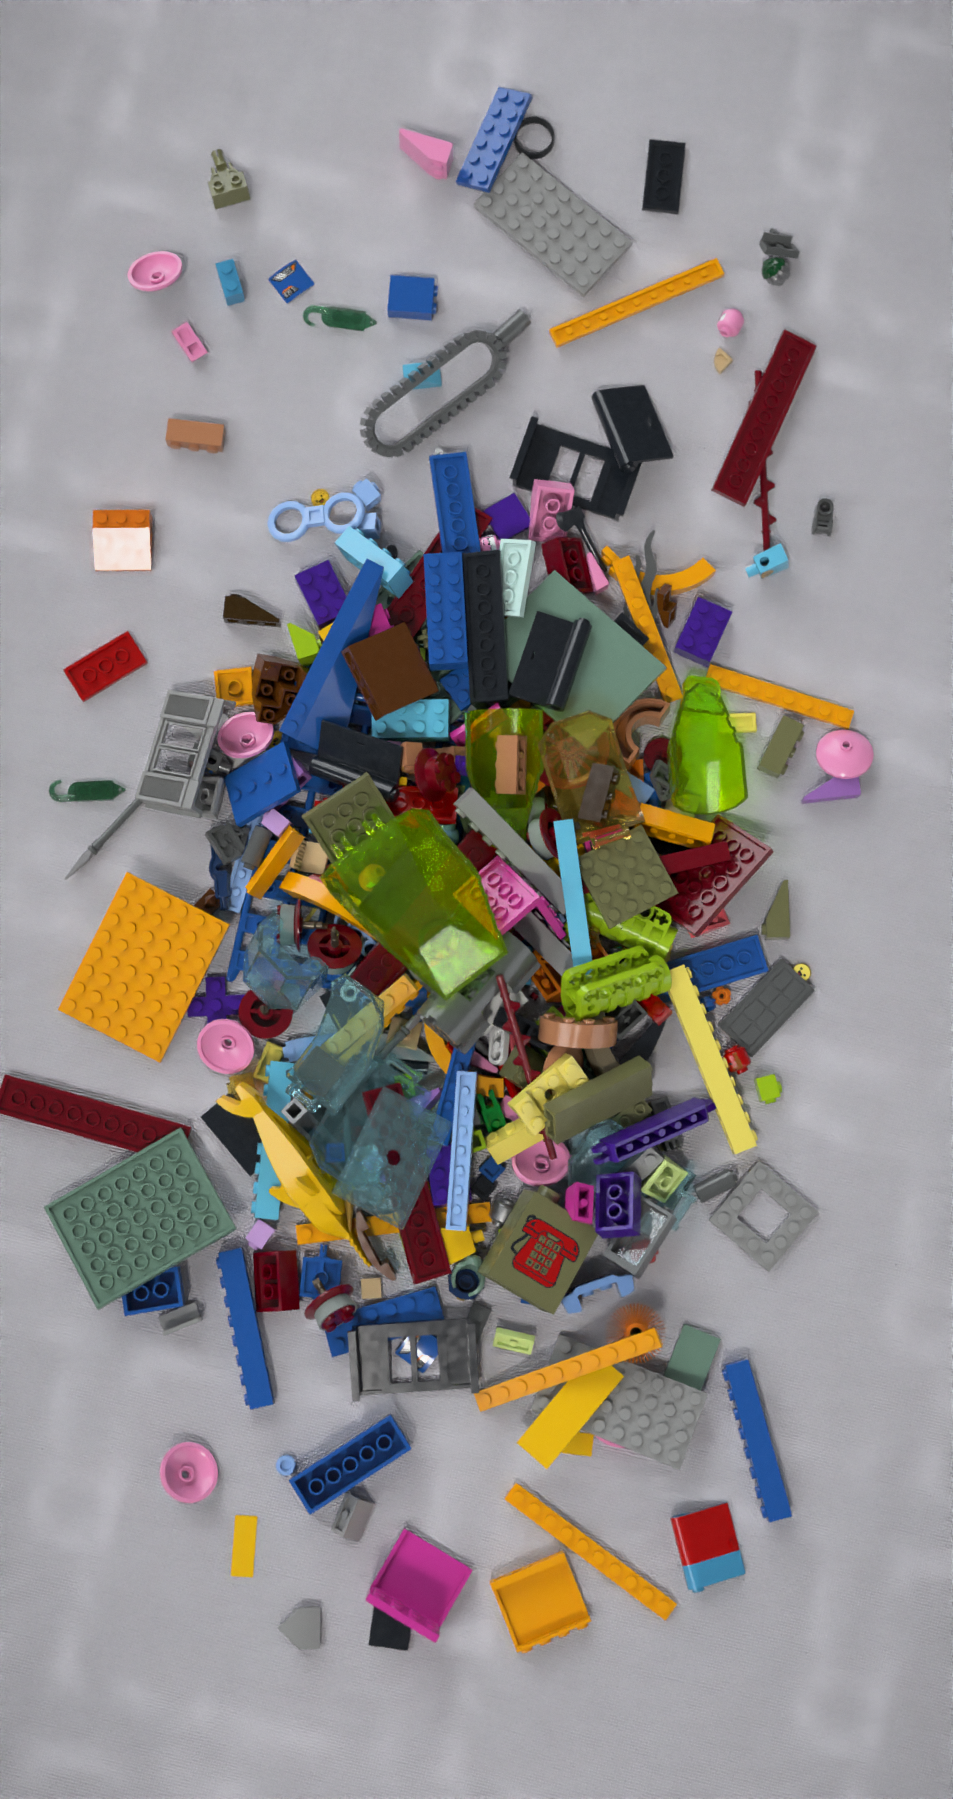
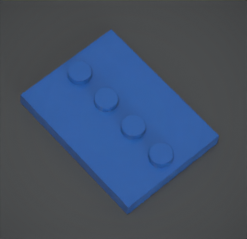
(262, 784)

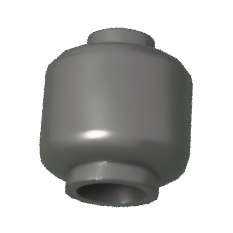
(500, 1211)

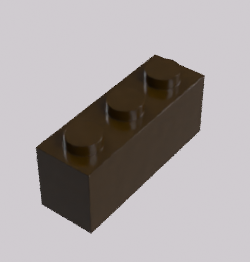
(599, 795)

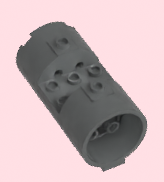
(461, 1016)

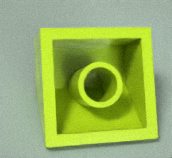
(305, 644)

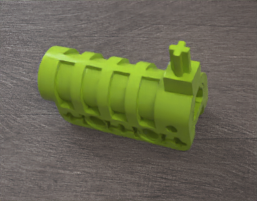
(634, 931)
(613, 983)

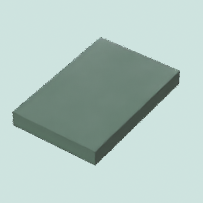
(692, 1357)

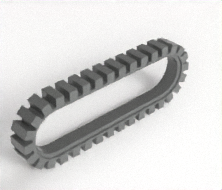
(453, 349)

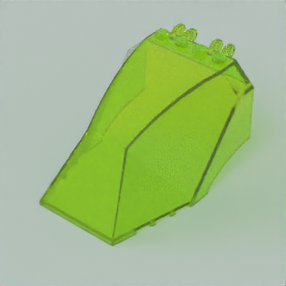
(418, 900)

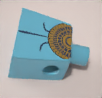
(774, 557)

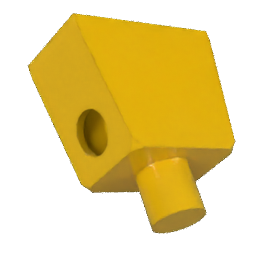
(460, 1243)

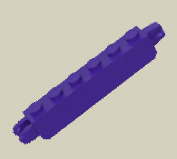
(653, 1130)

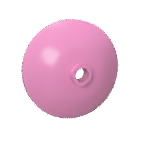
(155, 271)
(244, 736)
(844, 761)
(221, 1055)
(527, 1164)
(200, 1471)

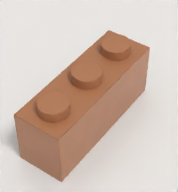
(195, 435)
(511, 764)

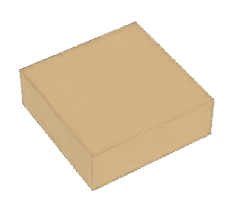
(371, 1288)

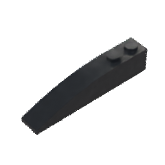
(645, 1044)

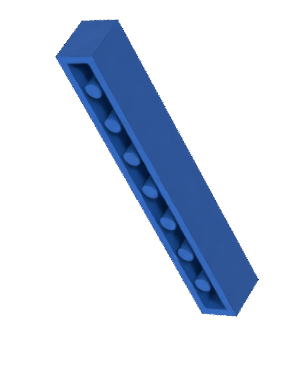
(246, 1328)
(757, 1440)

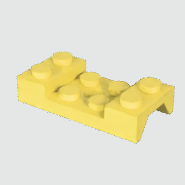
(560, 1078)

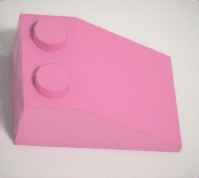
(428, 152)
(546, 501)

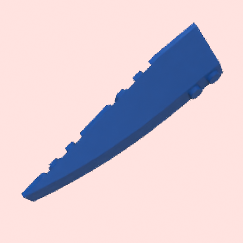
(329, 685)

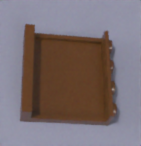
(389, 670)

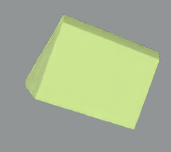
(663, 1180)

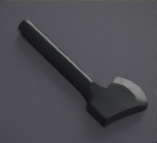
(575, 516)

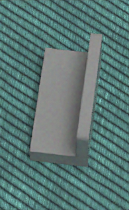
(180, 1318)
(352, 1517)

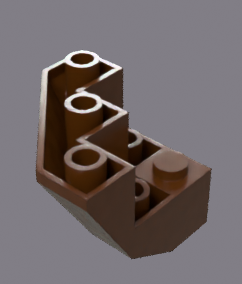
(274, 685)

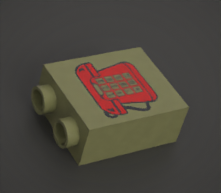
(538, 1250)

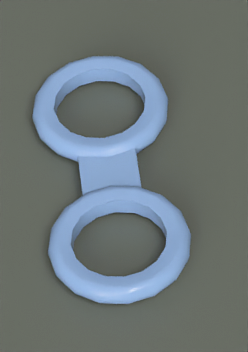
(315, 516)

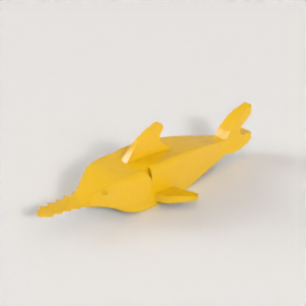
(294, 1163)

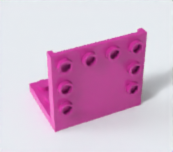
(513, 898)
(418, 1584)

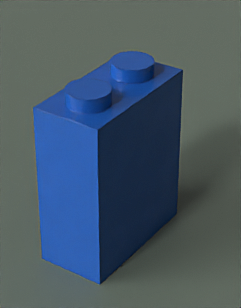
(412, 297)

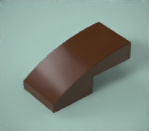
(666, 608)

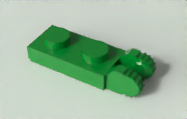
(491, 1113)

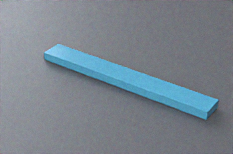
(573, 892)

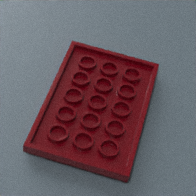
(710, 888)

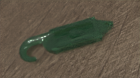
(340, 317)
(87, 791)

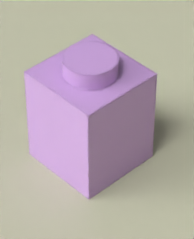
(275, 822)
(260, 1235)

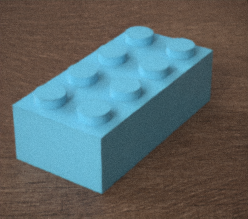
(358, 549)
(417, 722)

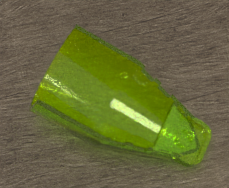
(704, 752)
(481, 755)

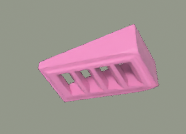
(598, 578)
(482, 1063)

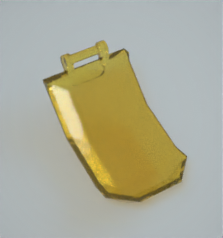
(568, 755)

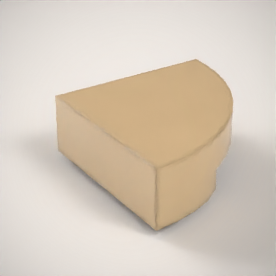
(721, 360)

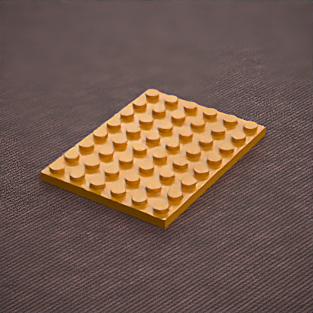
(144, 967)

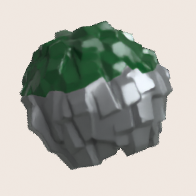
(775, 271)

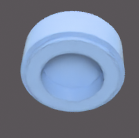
(286, 1465)

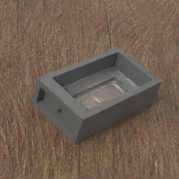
(636, 1252)

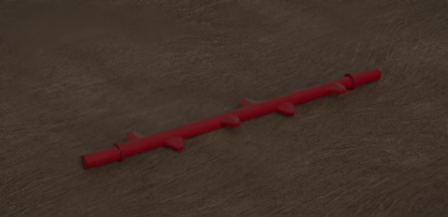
(765, 487)
(520, 1041)

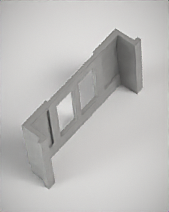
(173, 790)

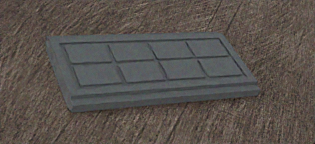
(766, 1007)

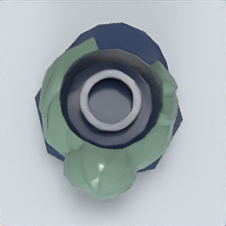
(465, 1280)

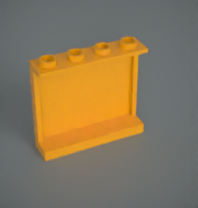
(540, 1602)

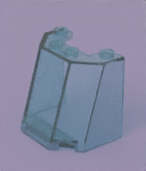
(275, 974)

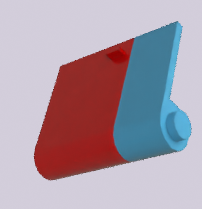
(707, 1546)

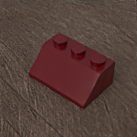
(568, 559)
(276, 1281)

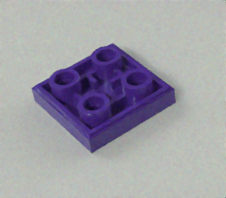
(508, 517)

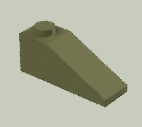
(777, 921)

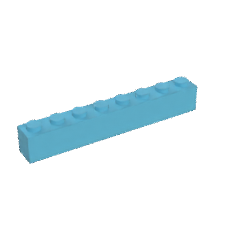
(265, 1204)

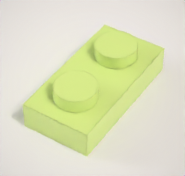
(513, 1340)

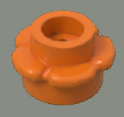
(721, 990)

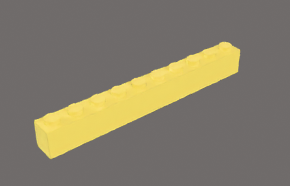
(709, 1061)

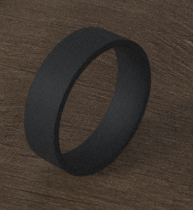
(535, 120)

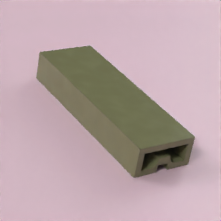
(598, 1099)

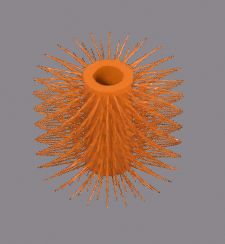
(638, 1322)

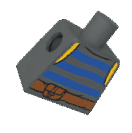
(215, 756)

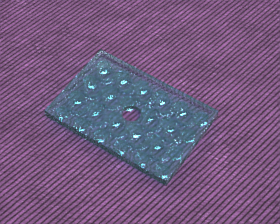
(368, 1177)

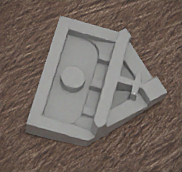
(303, 1627)

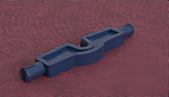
(221, 880)

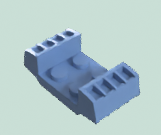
(623, 1284)

